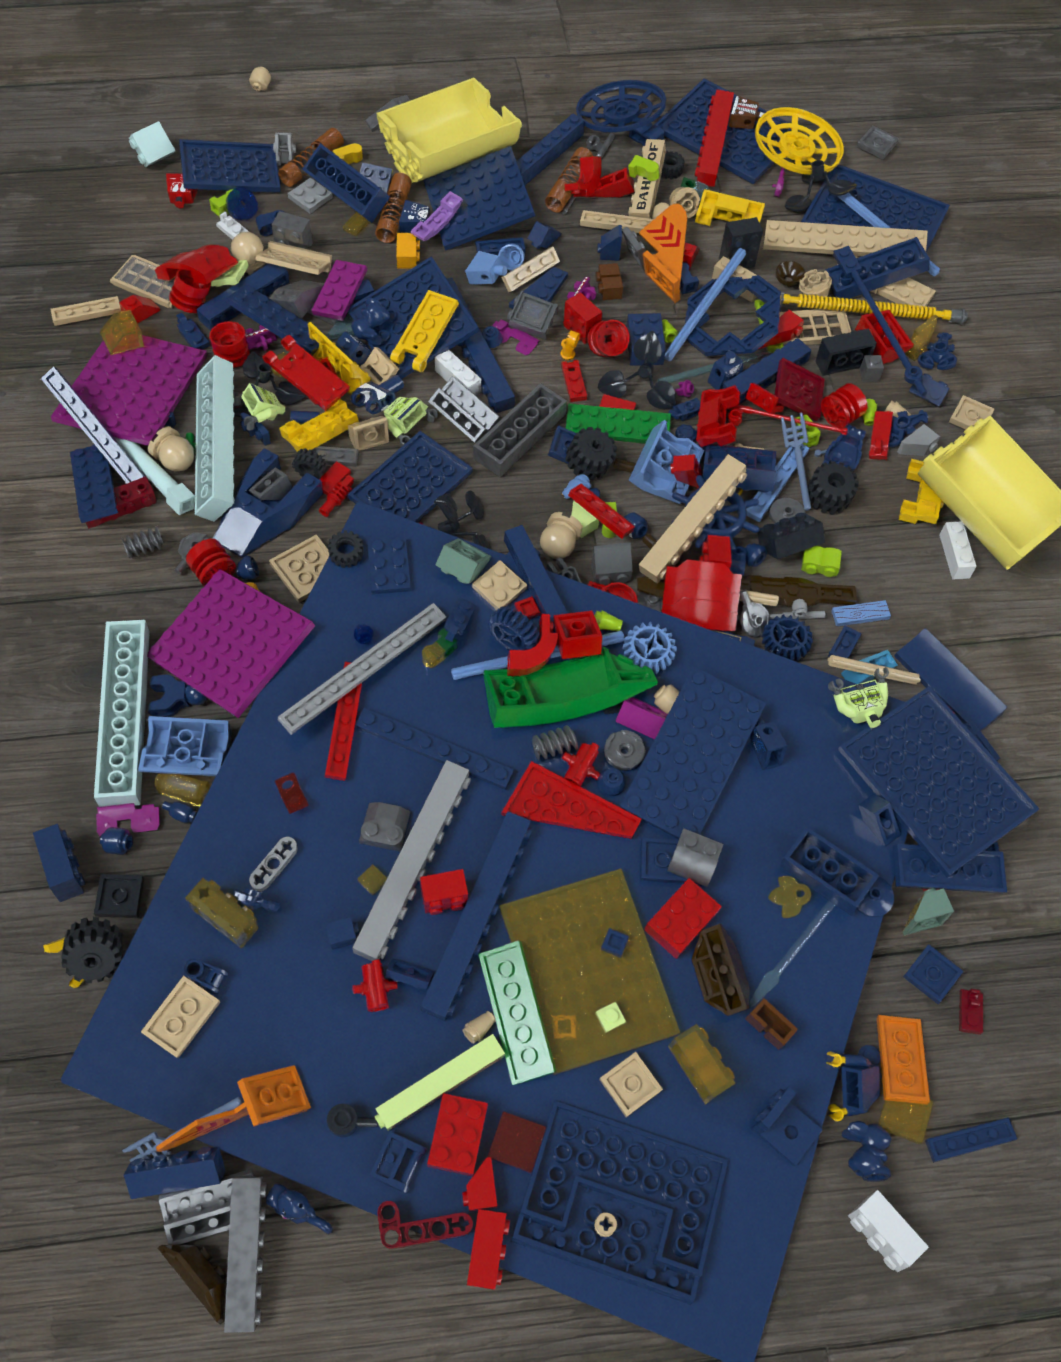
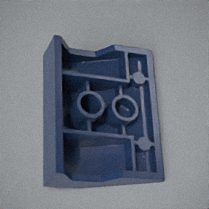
(758, 462)

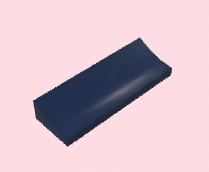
(882, 268)
(950, 680)

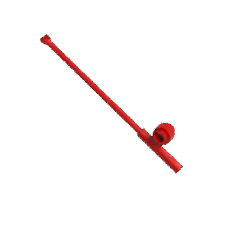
(736, 417)

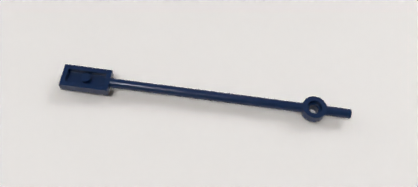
(851, 267)

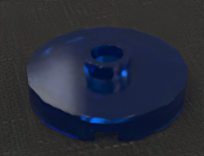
(240, 211)

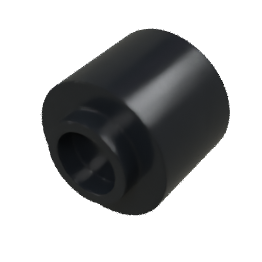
(344, 1121)

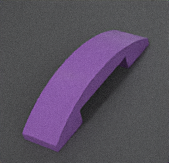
(439, 218)

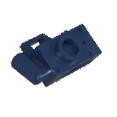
(686, 410)

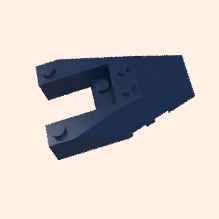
(255, 520)

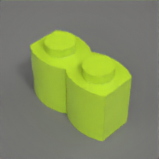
(821, 560)

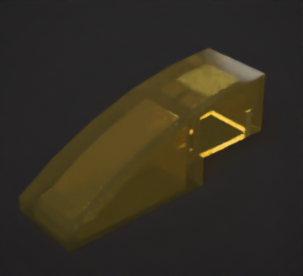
(921, 338)

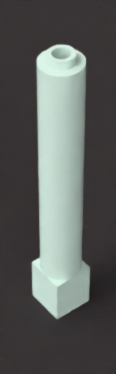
(176, 494)

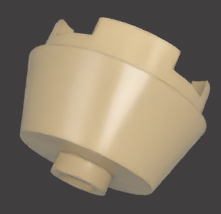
(687, 198)
(816, 283)

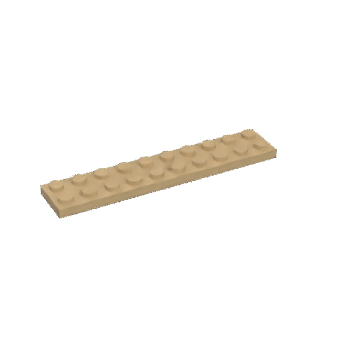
(830, 237)

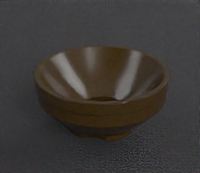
(792, 270)

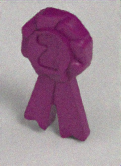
(780, 183)

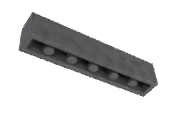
(243, 1254)

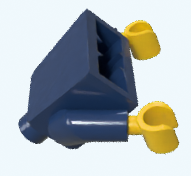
(859, 1084)

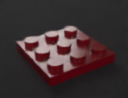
(799, 389)

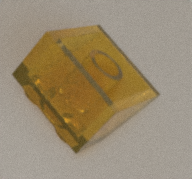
(121, 333)

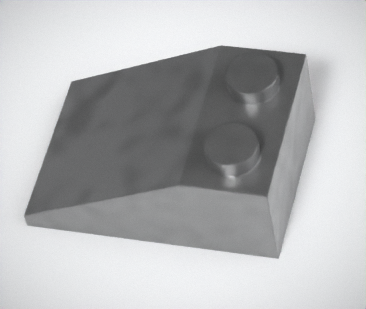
(297, 296)

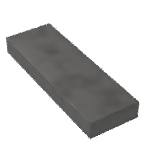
(344, 456)

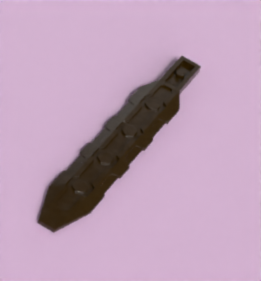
(786, 588)

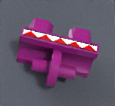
(585, 288)
(259, 338)

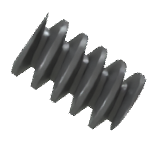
(143, 542)
(554, 742)

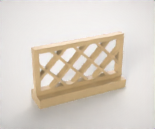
(295, 258)

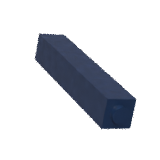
(533, 572)

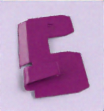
(524, 338)
(141, 819)

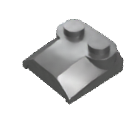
(384, 826)

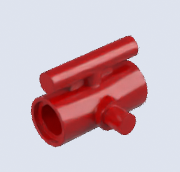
(581, 764)
(374, 986)

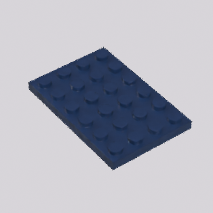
(228, 166)
(412, 479)

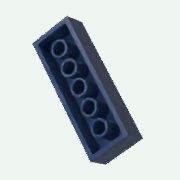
(346, 183)

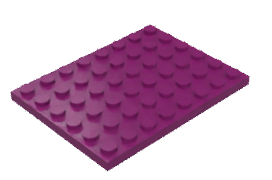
(135, 387)
(230, 642)

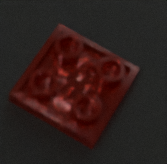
(517, 1142)

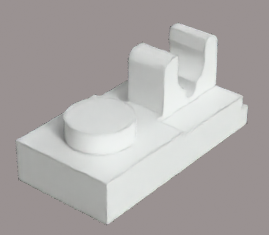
(230, 226)

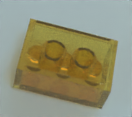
(702, 1063)

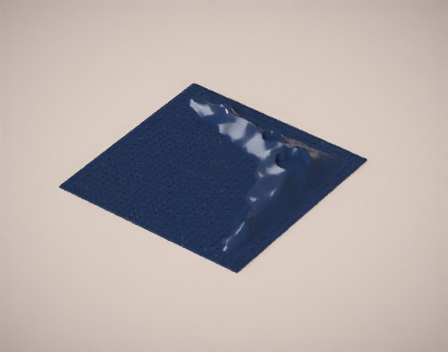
(294, 997)

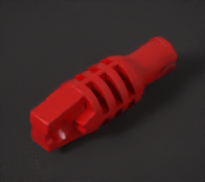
(337, 495)

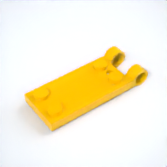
(425, 329)

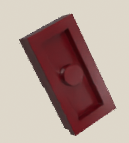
(971, 1011)

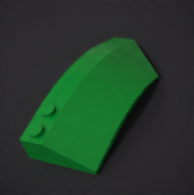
(564, 689)

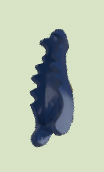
(846, 448)

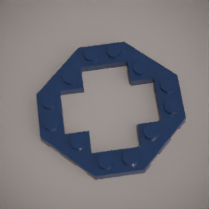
(763, 333)

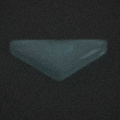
(340, 327)

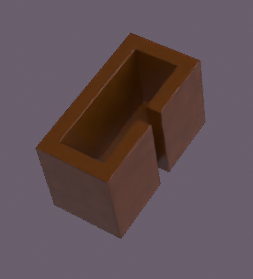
(609, 285)
(769, 1019)

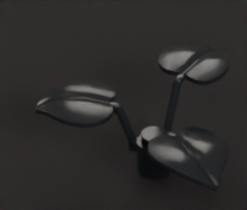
(837, 188)
(647, 349)
(256, 368)
(449, 509)

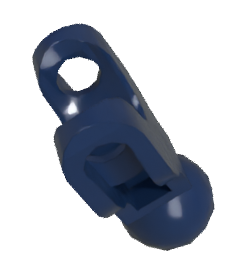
(176, 696)

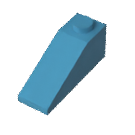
(883, 658)

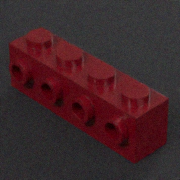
(129, 499)

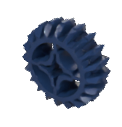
(513, 629)
(788, 629)

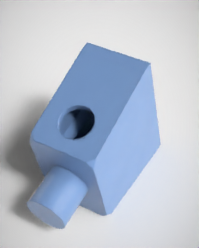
(485, 269)

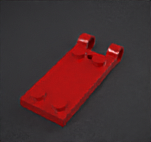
(307, 374)

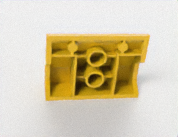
(341, 363)

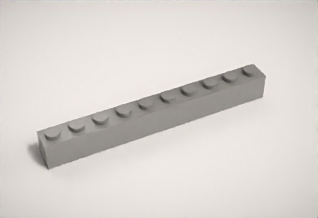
(411, 862)

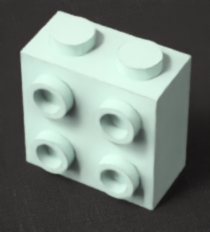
(151, 144)

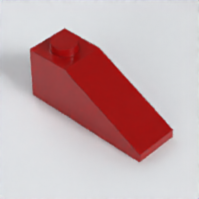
(615, 185)
(789, 327)

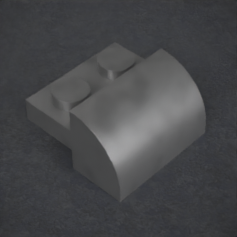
(695, 857)

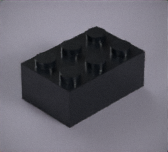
(744, 235)
(844, 351)
(791, 535)

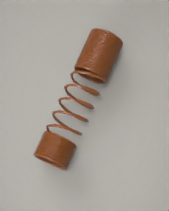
(291, 174)
(398, 193)
(558, 196)

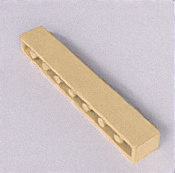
(693, 518)

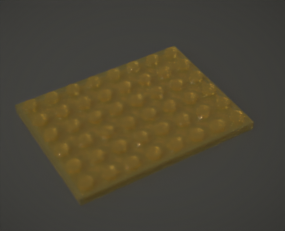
(576, 978)

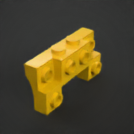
(726, 208)
(320, 428)
(927, 503)

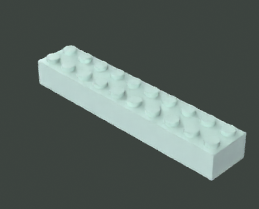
(214, 439)
(122, 713)

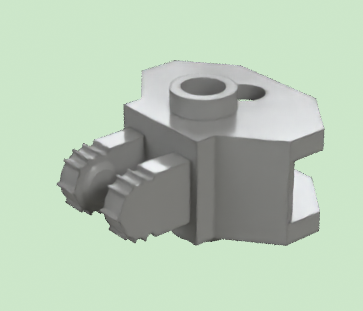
(284, 148)

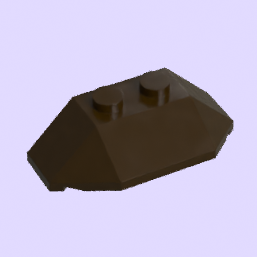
(720, 971)
(200, 1276)

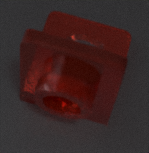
(293, 796)

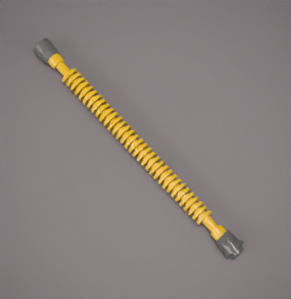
(854, 305)

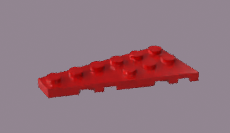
(557, 801)

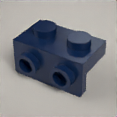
(935, 390)

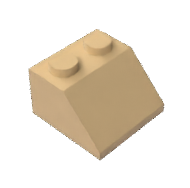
(369, 433)

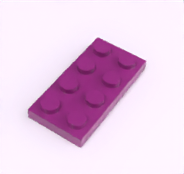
(339, 290)

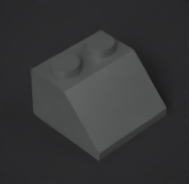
(612, 563)

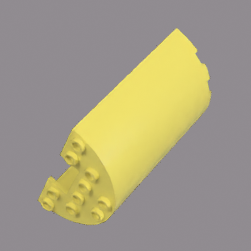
(446, 129)
(995, 491)

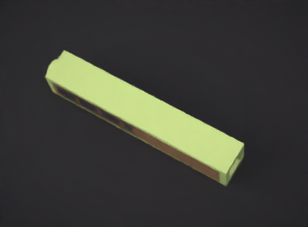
(438, 1082)

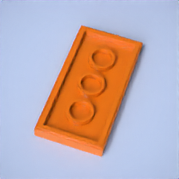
(902, 1059)

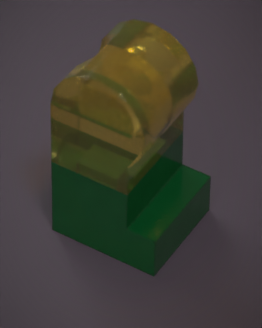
(439, 650)

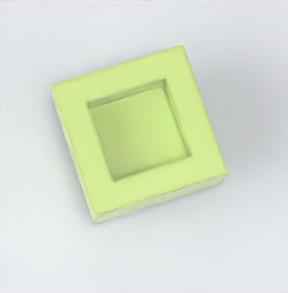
(610, 1017)

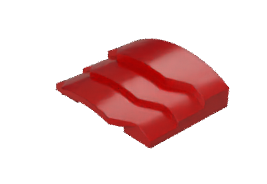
(204, 263)
(702, 594)

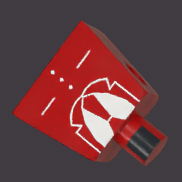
(176, 192)

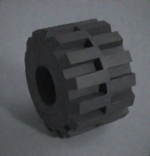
(591, 453)
(832, 487)
(92, 950)

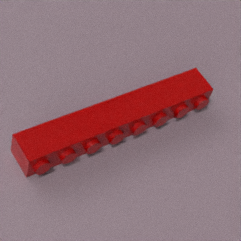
(714, 138)

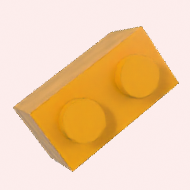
(407, 251)

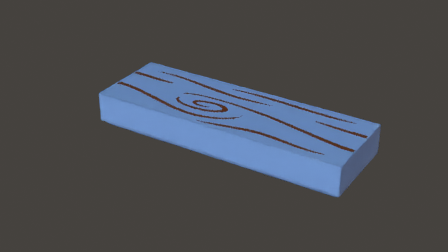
(860, 613)

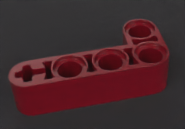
(426, 1226)

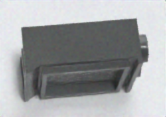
(532, 315)

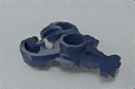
(939, 353)
(905, 424)
(252, 900)

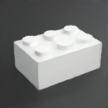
(887, 1232)

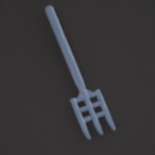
(798, 453)
(231, 1105)

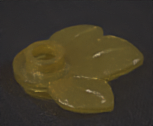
(787, 898)

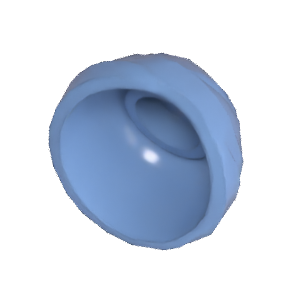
(511, 256)

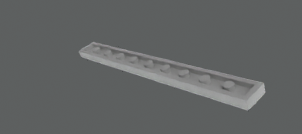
(361, 669)

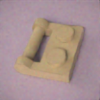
(381, 365)

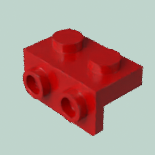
(764, 399)

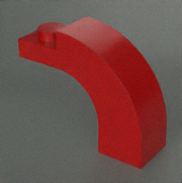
(589, 177)
(529, 661)

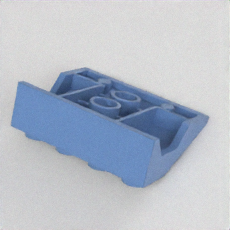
(653, 468)
(185, 746)

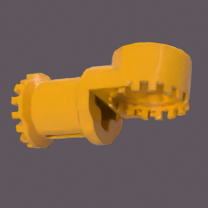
(569, 344)

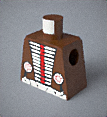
(744, 113)

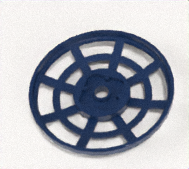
(622, 110)

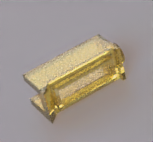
(182, 788)

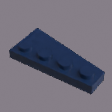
(546, 286)

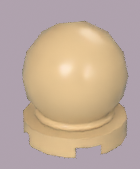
(246, 247)
(172, 450)
(560, 535)

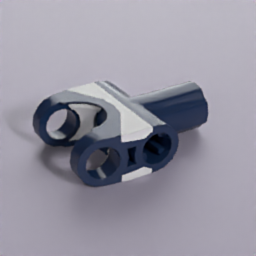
(380, 395)

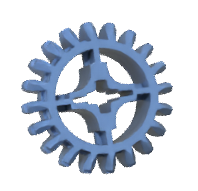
(636, 640)

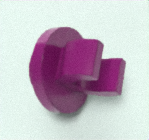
(686, 388)

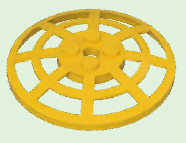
(796, 144)

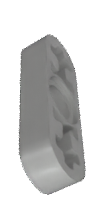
(288, 855)

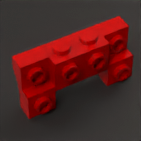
(712, 416)

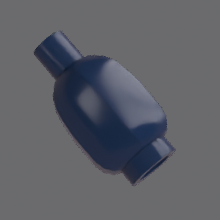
(180, 811)

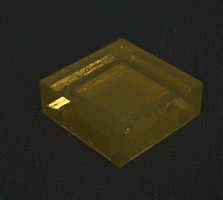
(372, 879)

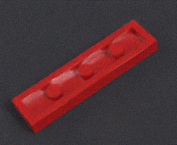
(601, 511)

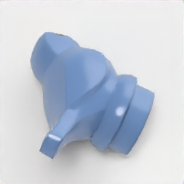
(581, 479)

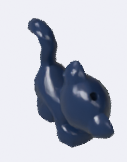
(295, 1207)

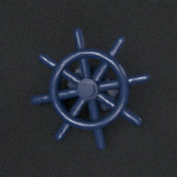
(722, 522)

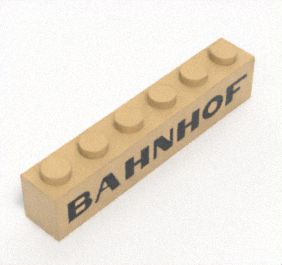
(645, 190)

